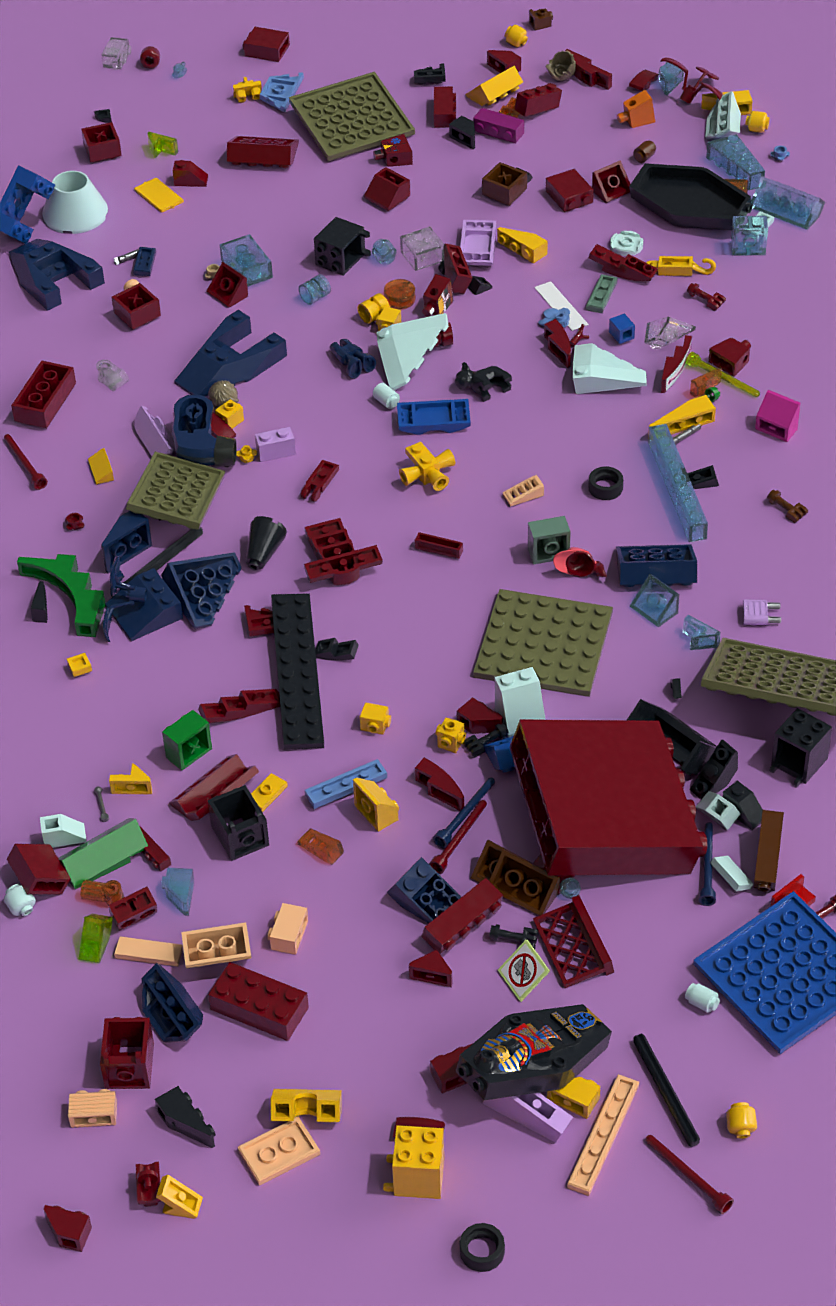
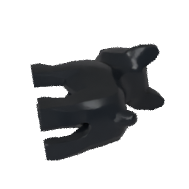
(483, 380)

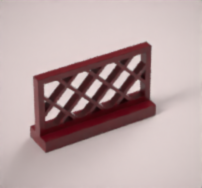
(591, 940)

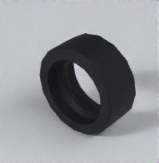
(605, 473)
(482, 1263)

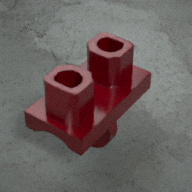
(148, 1183)

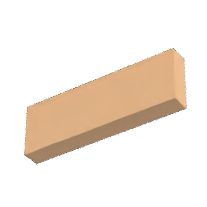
(148, 951)

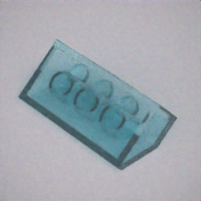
(787, 203)

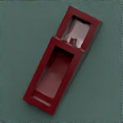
(558, 341)
(439, 784)

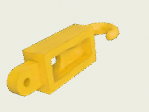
(680, 266)

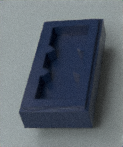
(144, 261)

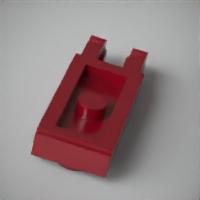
(319, 479)

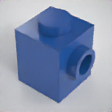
(622, 328)

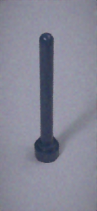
(444, 836)
(707, 895)

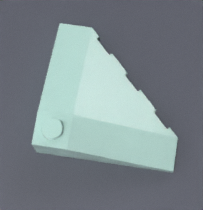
(405, 344)
(601, 371)

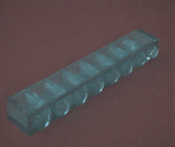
(678, 483)

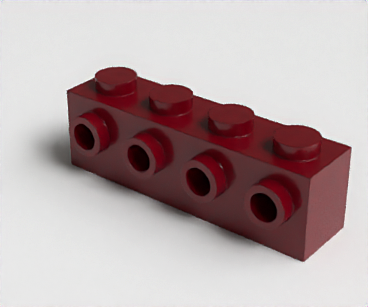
(463, 916)

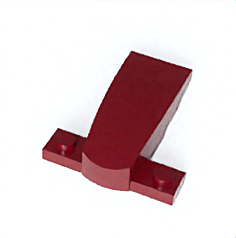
(336, 554)

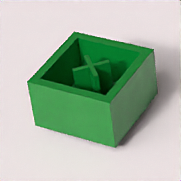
(187, 740)

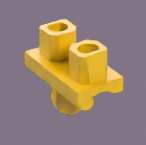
(247, 88)

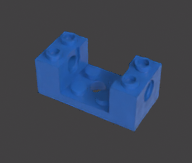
(21, 188)

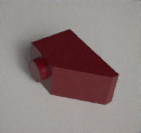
(503, 60)
(188, 174)

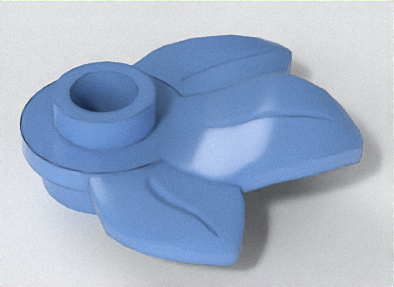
(561, 315)

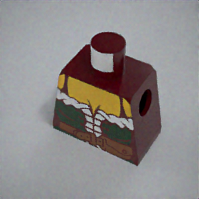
(437, 296)

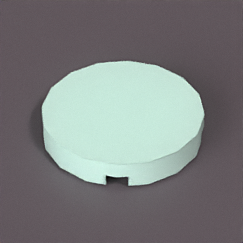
(626, 243)

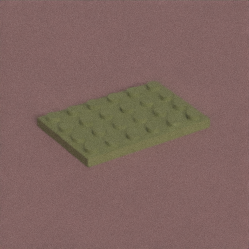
(176, 490)

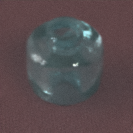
(384, 251)

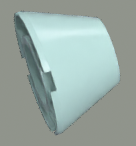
(74, 204)

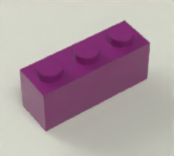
(498, 125)

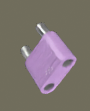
(756, 612)

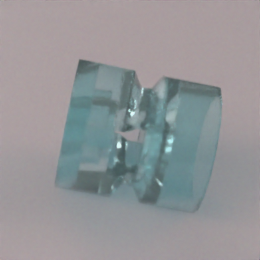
(314, 289)

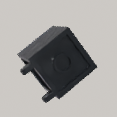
(340, 246)
(801, 746)
(242, 837)

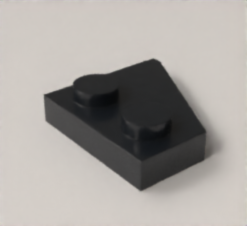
(428, 74)

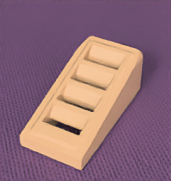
(532, 484)

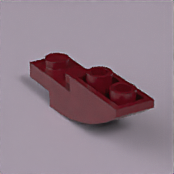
(589, 73)
(626, 268)

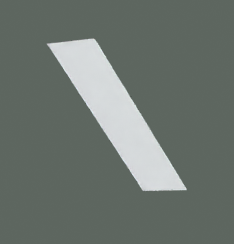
(558, 301)

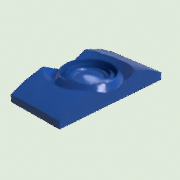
(433, 416)

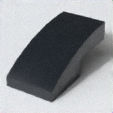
(332, 650)

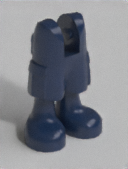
(353, 357)

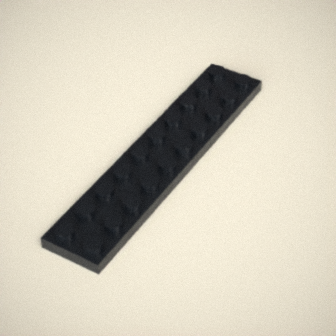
(297, 672)

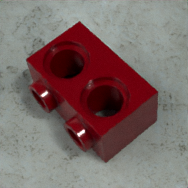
(133, 908)

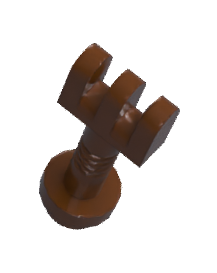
(794, 512)

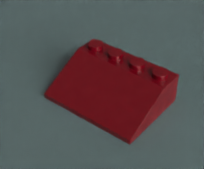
(261, 151)

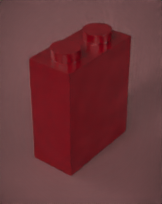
(266, 44)
(569, 190)
(38, 869)

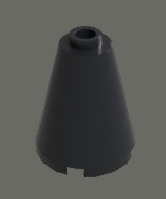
(263, 541)

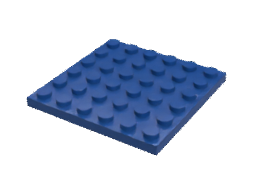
(778, 971)

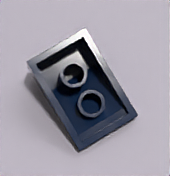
(126, 539)

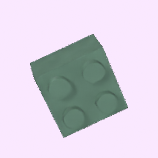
(547, 538)

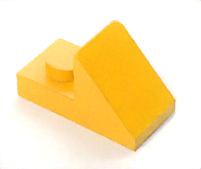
(134, 783)
(178, 1198)

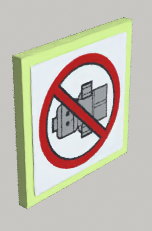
(523, 970)

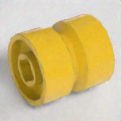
(372, 308)

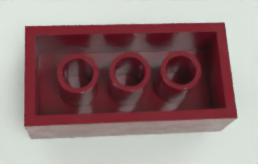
(43, 394)
(258, 1001)

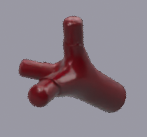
(579, 335)

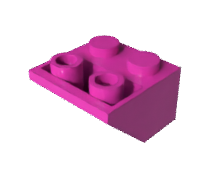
(778, 416)

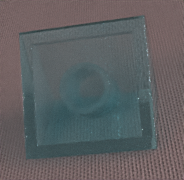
(656, 601)

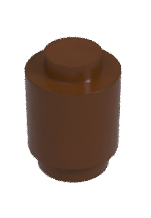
(644, 151)

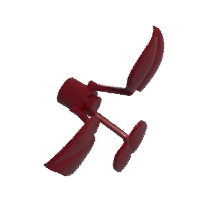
(690, 91)

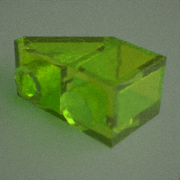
(95, 937)

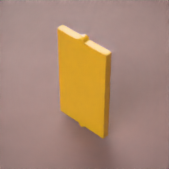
(158, 195)

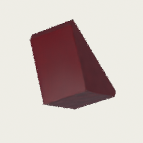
(431, 969)

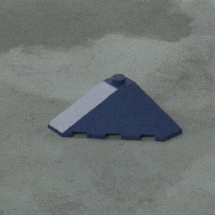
(202, 585)

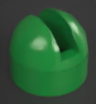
(716, 393)

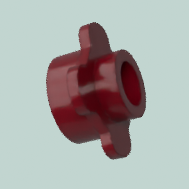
(74, 521)

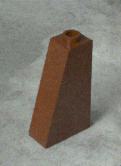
(768, 850)

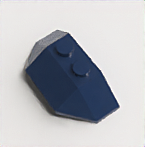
(169, 1006)

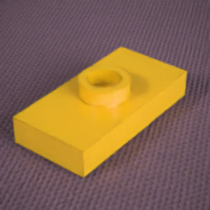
(269, 791)

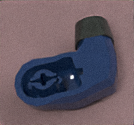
(194, 434)

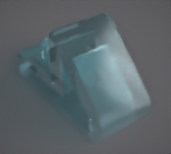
(701, 634)

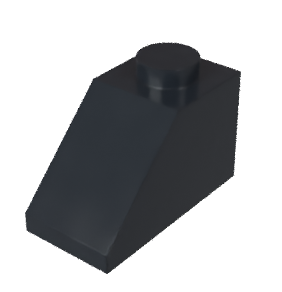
(463, 131)
(745, 803)

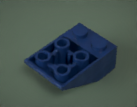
(423, 892)

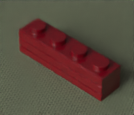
(439, 545)
(155, 853)

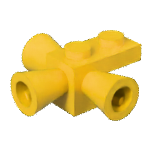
(426, 466)

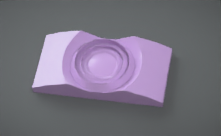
(478, 242)

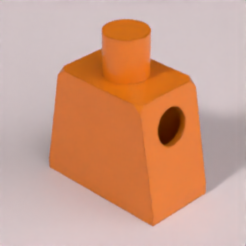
(638, 110)

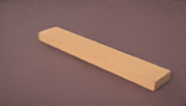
(603, 1135)

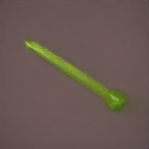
(694, 360)

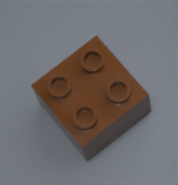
(504, 183)

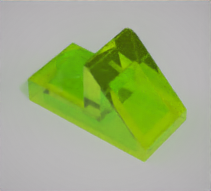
(161, 143)

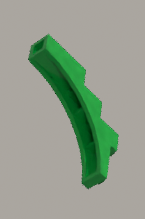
(76, 585)

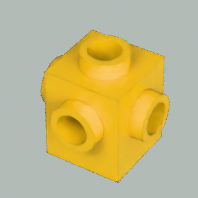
(450, 735)

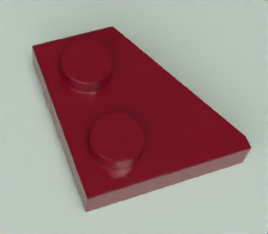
(259, 621)

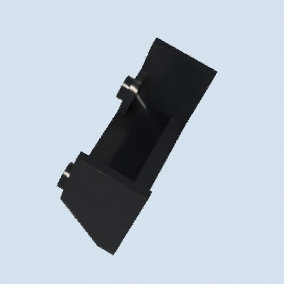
(689, 746)

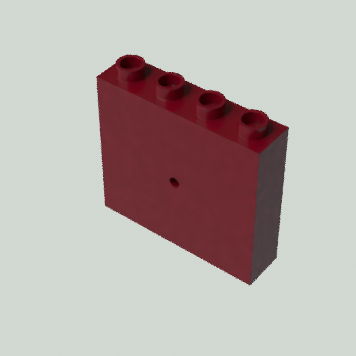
(606, 797)

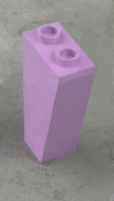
(534, 1113)

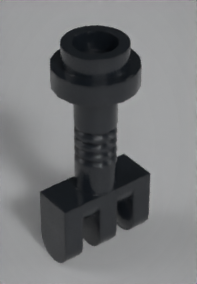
(475, 745)
(528, 934)

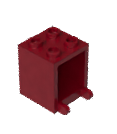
(127, 1069)

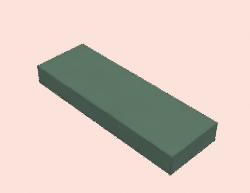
(601, 293)

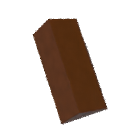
(516, 878)

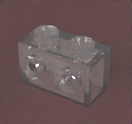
(116, 53)

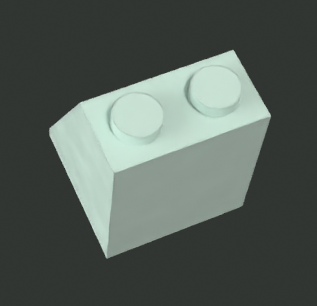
(518, 698)

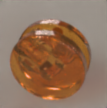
(400, 293)

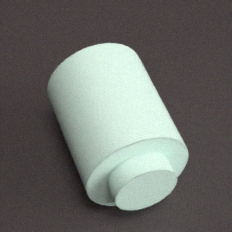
(386, 395)

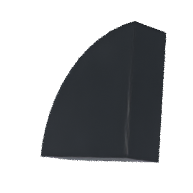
(103, 115)
(676, 686)

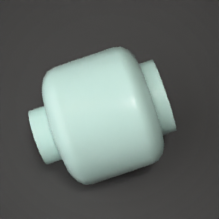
(19, 901)

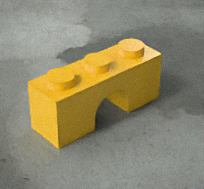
(290, 1103)

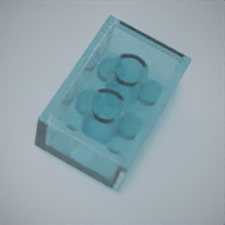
(247, 258)

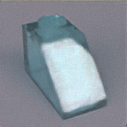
(670, 77)
(179, 888)

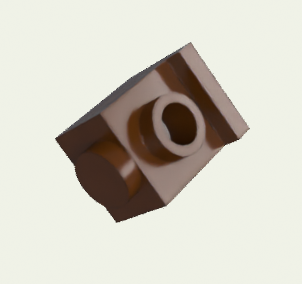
(540, 19)

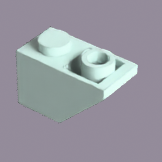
(718, 809)
(62, 831)

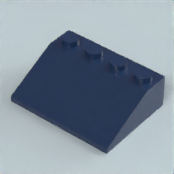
(665, 562)

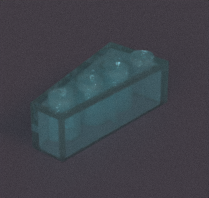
(735, 159)

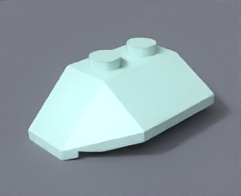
(723, 118)

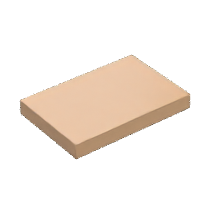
(278, 1151)

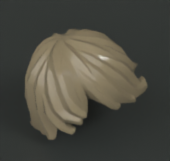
(561, 66)
(222, 392)

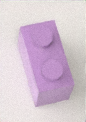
(275, 444)

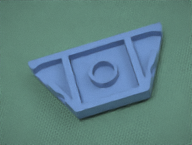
(279, 89)

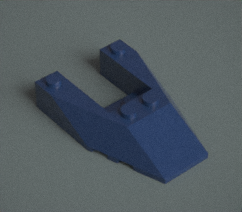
(45, 262)
(220, 362)

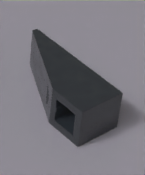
(180, 1115)

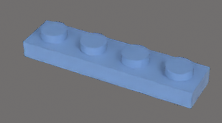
(343, 784)

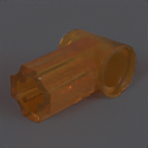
(102, 892)

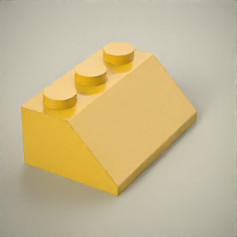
(496, 87)

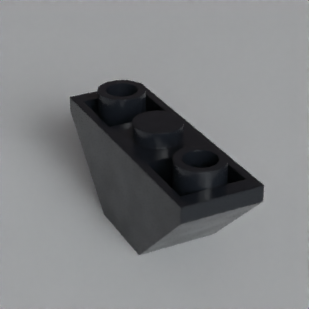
(717, 771)

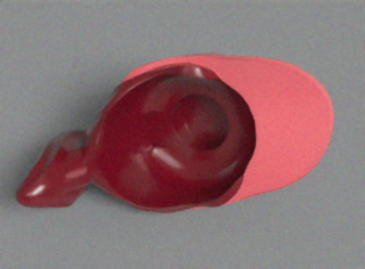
(578, 563)

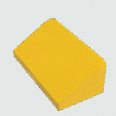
(101, 467)

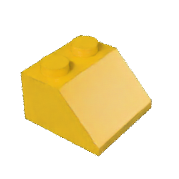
(374, 803)

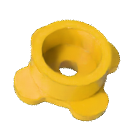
(246, 454)

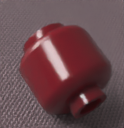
(150, 57)

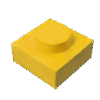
(79, 664)

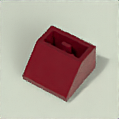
(388, 189)

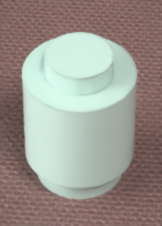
(702, 997)

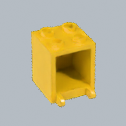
(417, 1162)

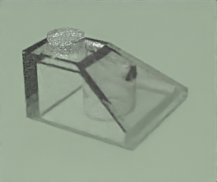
(666, 331)

